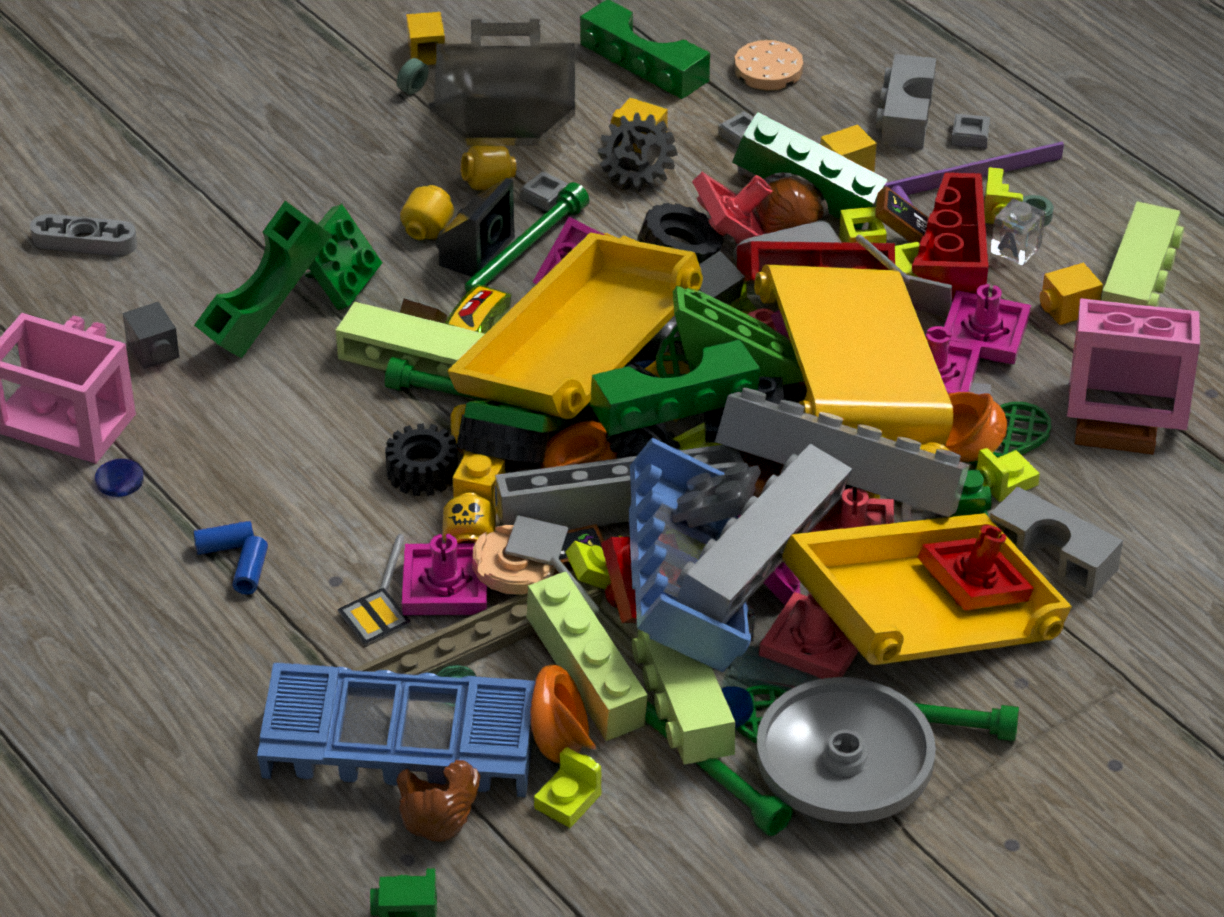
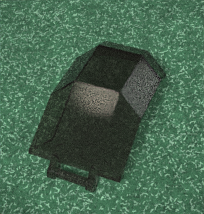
(504, 90)

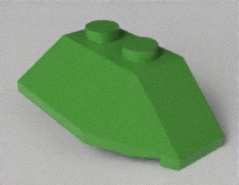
(710, 322)

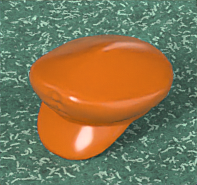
(976, 425)
(578, 445)
(558, 714)

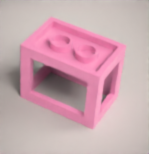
(1134, 353)
(71, 387)

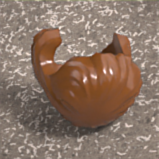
(789, 205)
(438, 809)

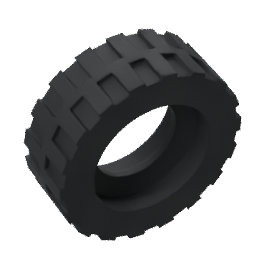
(683, 223)
(502, 441)

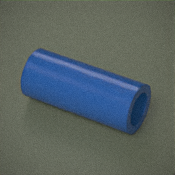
(222, 537)
(250, 565)

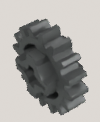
(652, 145)

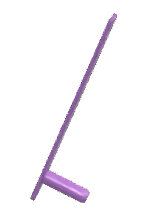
(1006, 162)

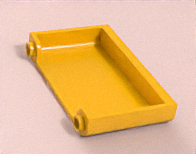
(577, 323)
(860, 349)
(895, 607)

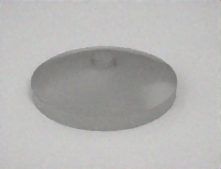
(845, 750)

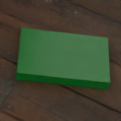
(514, 416)

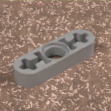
(60, 233)

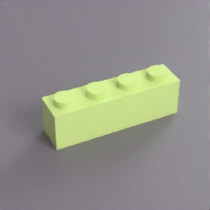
(1144, 256)
(376, 335)
(588, 654)
(689, 700)

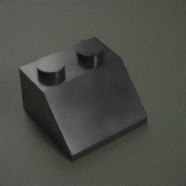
(479, 230)

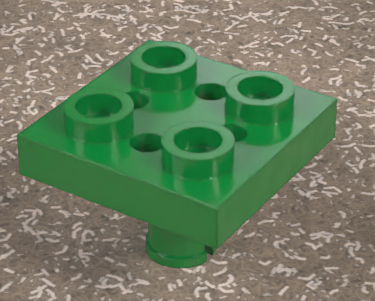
(337, 258)

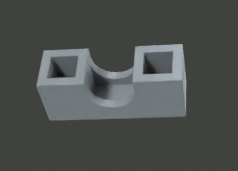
(906, 101)
(1086, 552)

